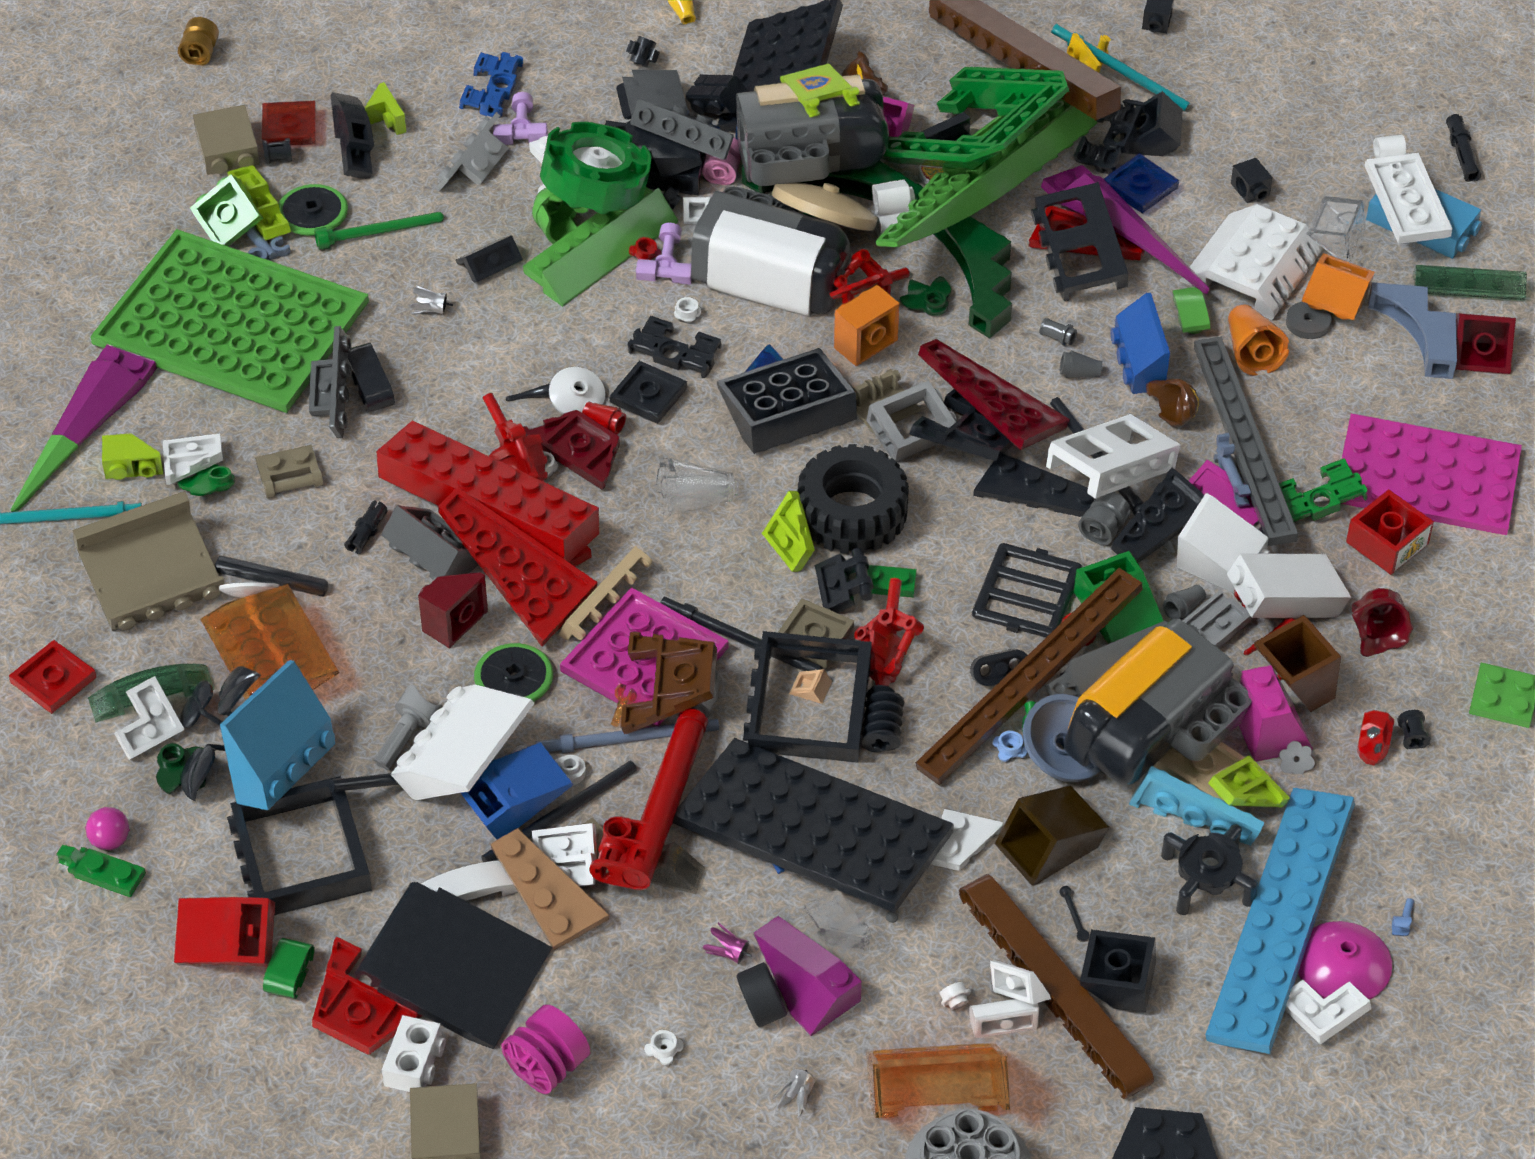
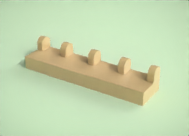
(604, 591)

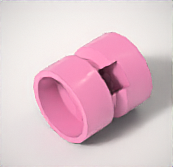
(722, 171)

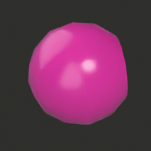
(107, 828)

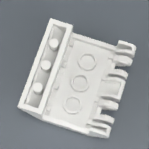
(1258, 256)

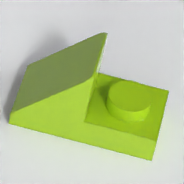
(385, 107)

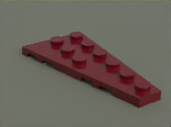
(1008, 408)

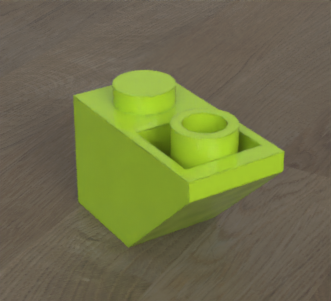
(129, 457)

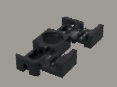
(1107, 157)
(697, 358)

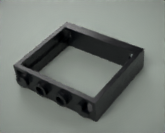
(814, 648)
(313, 891)

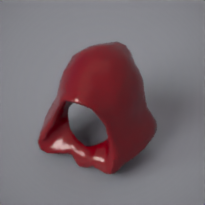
(1384, 606)

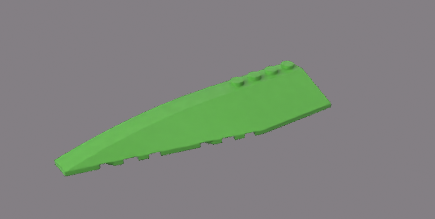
(962, 192)

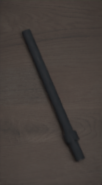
(733, 633)
(573, 803)

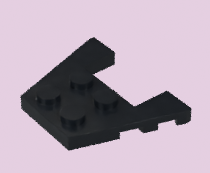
(969, 434)
(1165, 1136)

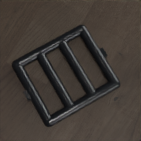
(997, 570)

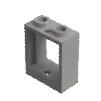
(888, 433)

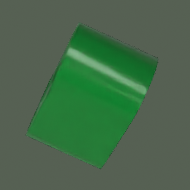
(288, 967)

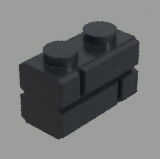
(715, 94)

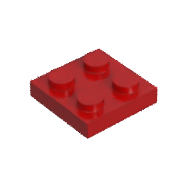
(52, 676)

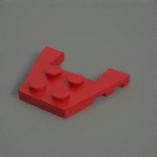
(352, 1008)

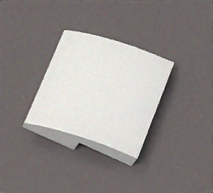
(570, 849)

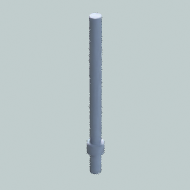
(568, 743)

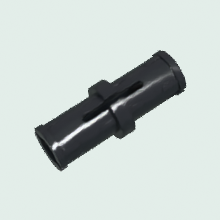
(366, 527)

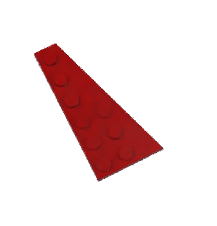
(528, 575)

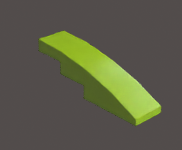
(273, 221)

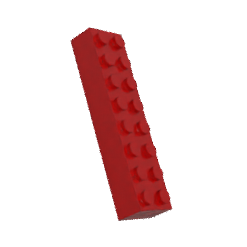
(435, 465)

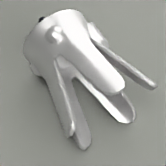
(432, 303)
(798, 1083)

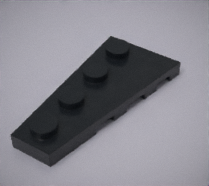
(1159, 517)

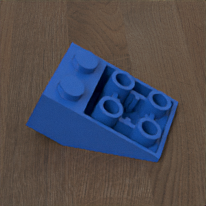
(516, 789)

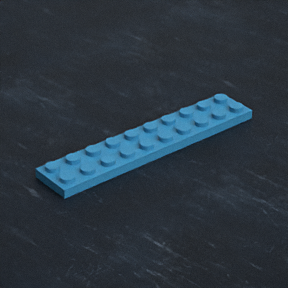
(1280, 921)

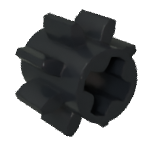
(642, 51)

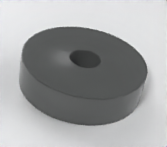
(1307, 329)

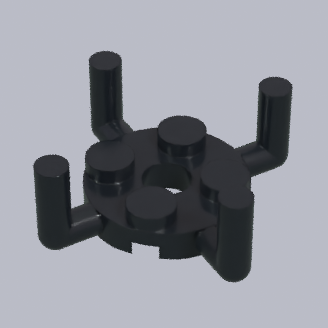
(1205, 877)

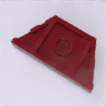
(580, 445)

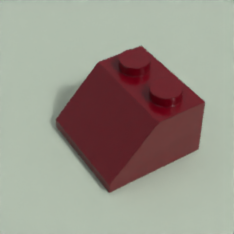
(1484, 343)
(452, 606)

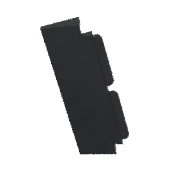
(664, 90)

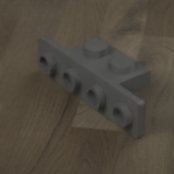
(682, 128)
(329, 386)

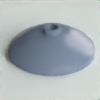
(1046, 726)

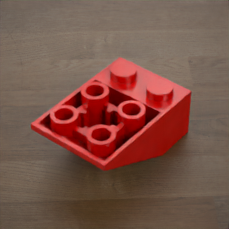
(225, 931)

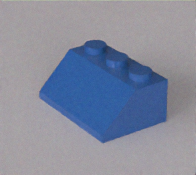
(1141, 344)

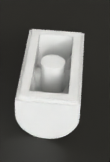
(1003, 1017)

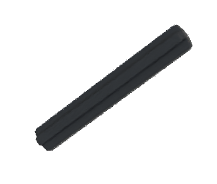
(269, 574)

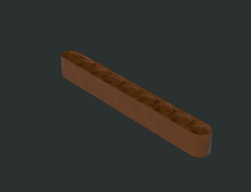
(1069, 1000)

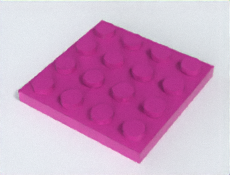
(603, 657)

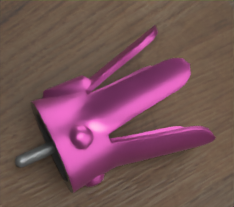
(735, 946)

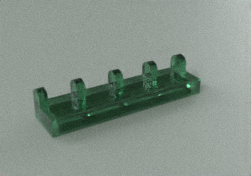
(1471, 282)

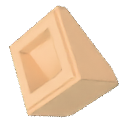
(814, 687)

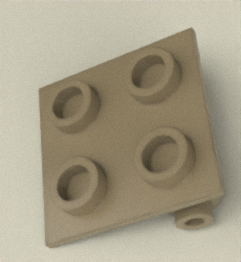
(877, 390)

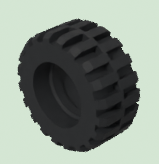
(854, 471)

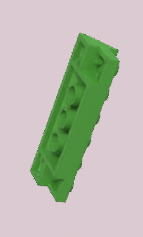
(597, 247)

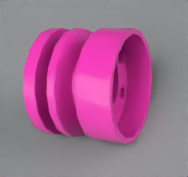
(545, 1049)

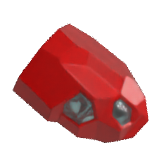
(1375, 736)

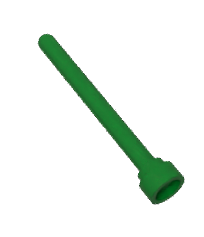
(327, 237)

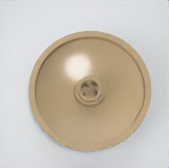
(826, 204)

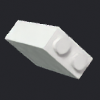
(1288, 585)

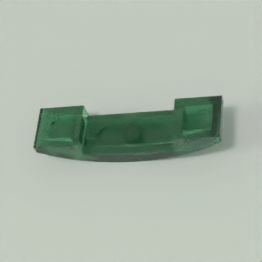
(173, 679)

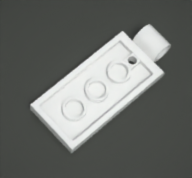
(1406, 192)

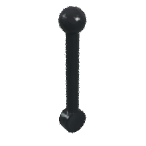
(1082, 934)

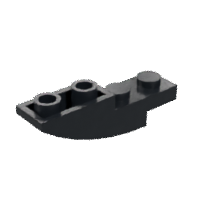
(355, 134)

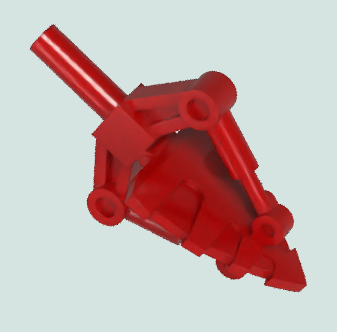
(875, 274)
(515, 447)
(887, 646)

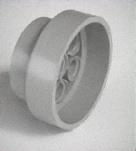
(967, 1136)

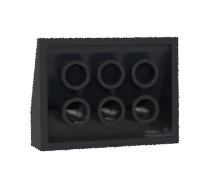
(788, 400)

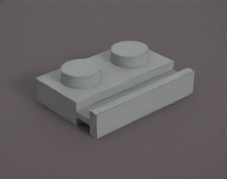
(1219, 619)

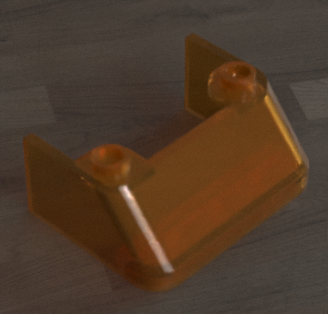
(937, 1077)

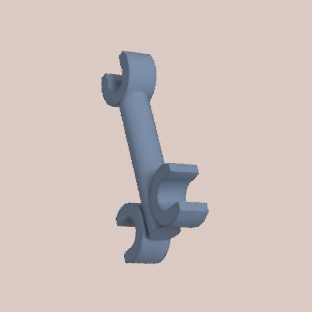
(263, 248)
(1226, 463)

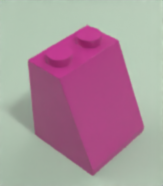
(1271, 715)

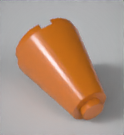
(1256, 341)

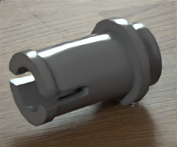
(1058, 331)

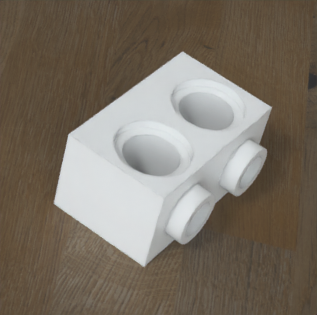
(407, 1054)

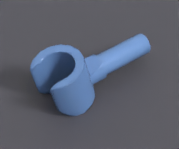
(1402, 923)

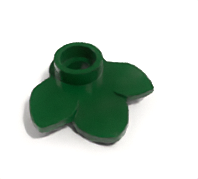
(928, 298)
(170, 772)

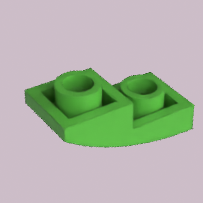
(1191, 310)

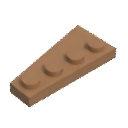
(549, 894)

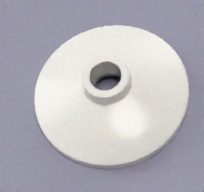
(567, 398)

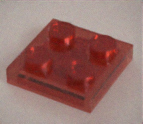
(289, 120)

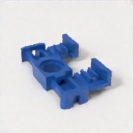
(502, 72)

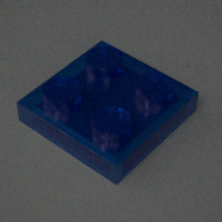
(1142, 183)

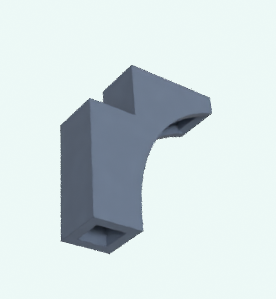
(1431, 329)

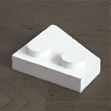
(190, 455)
(967, 839)

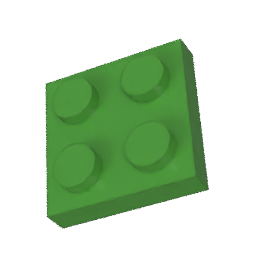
(1504, 695)

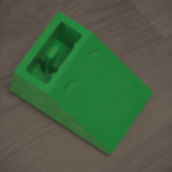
(1136, 615)

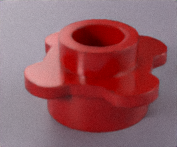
(645, 249)

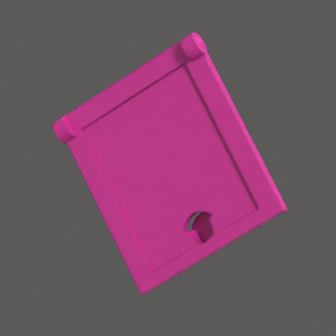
(1216, 483)

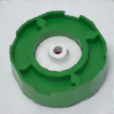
(595, 167)

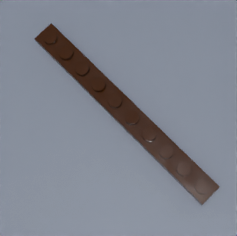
(1028, 676)

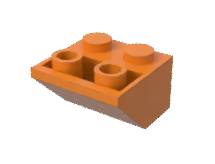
(1338, 287)

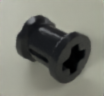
(277, 151)
(1413, 729)

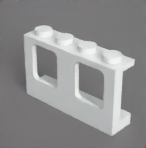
(1124, 463)

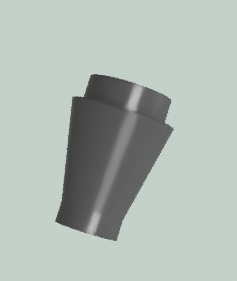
(1079, 365)
(1183, 602)

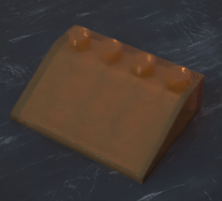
(265, 634)

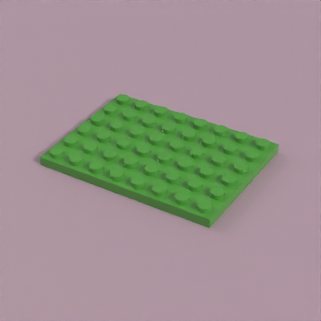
(230, 319)

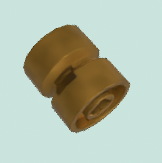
(198, 41)

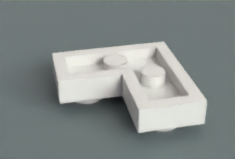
(156, 723)
(1325, 1016)

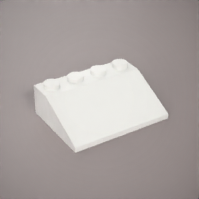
(460, 741)

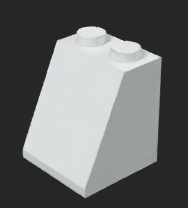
(1215, 540)

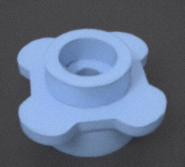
(1009, 738)

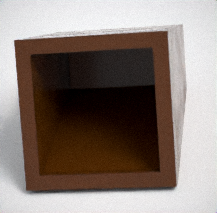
(1303, 661)

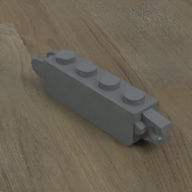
(1088, 668)

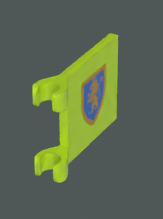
(819, 84)

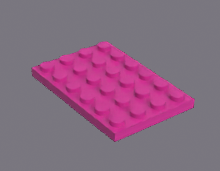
(1437, 471)

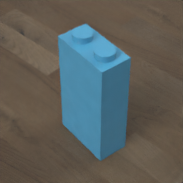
(1461, 215)

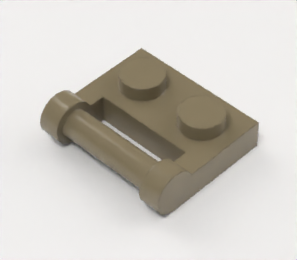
(287, 465)

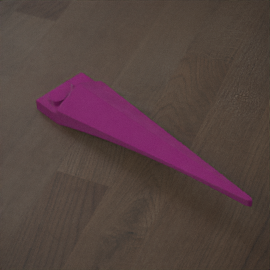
(1123, 218)

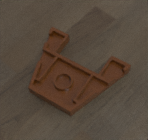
(682, 677)

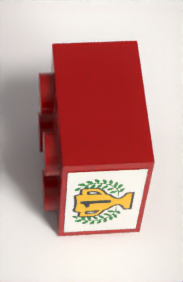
(1389, 531)

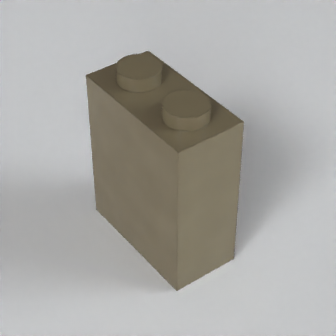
(226, 139)
(445, 1122)

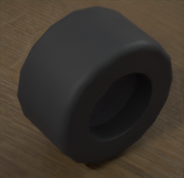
(761, 994)

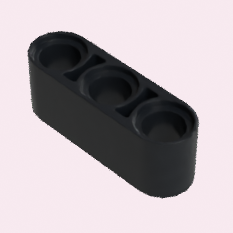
(370, 377)

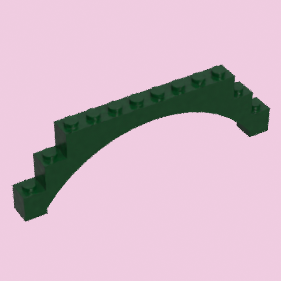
(971, 243)

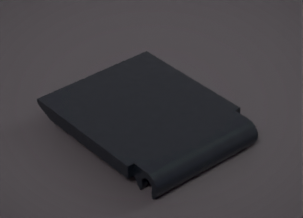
(453, 963)

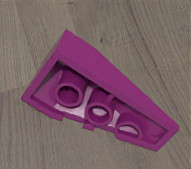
(809, 976)

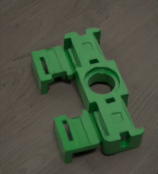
(1337, 490)

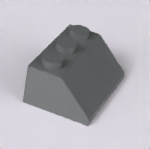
(427, 542)

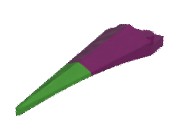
(102, 391)

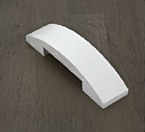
(474, 881)

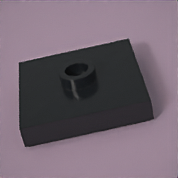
(648, 392)

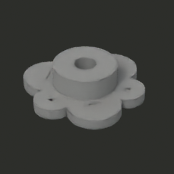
(1305, 761)

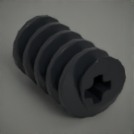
(882, 719)

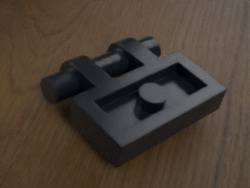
(835, 584)

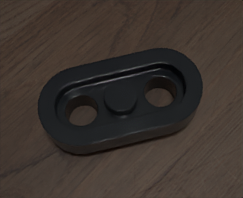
(998, 666)

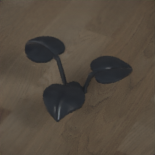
(202, 759)

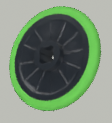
(313, 208)
(530, 664)

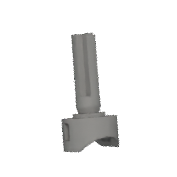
(413, 711)

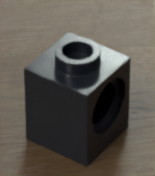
(1157, 15)
(1251, 180)

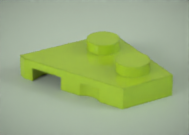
(790, 532)
(1248, 785)

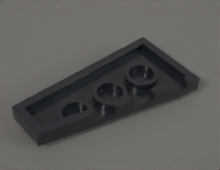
(1027, 484)

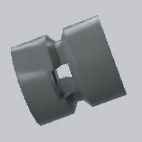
(1104, 518)

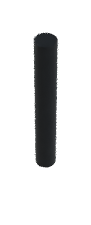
(361, 782)

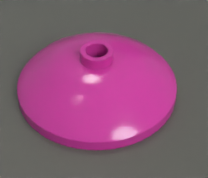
(1328, 967)

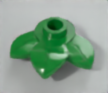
(208, 481)

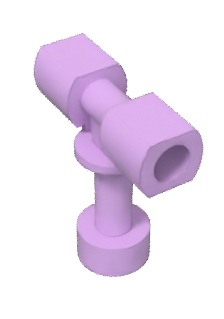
(520, 126)
(665, 264)

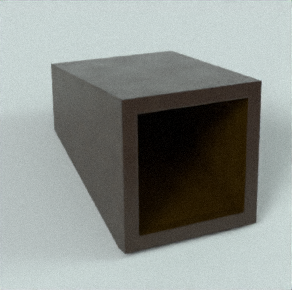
(1050, 832)

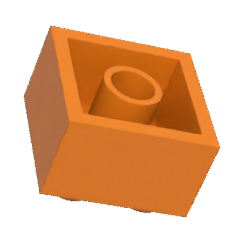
(866, 325)

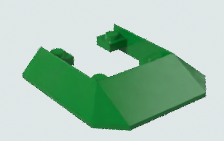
(1014, 93)

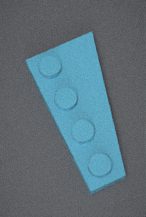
(1195, 807)

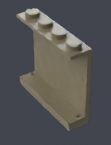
(147, 562)

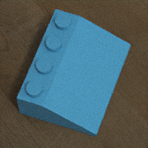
(275, 738)

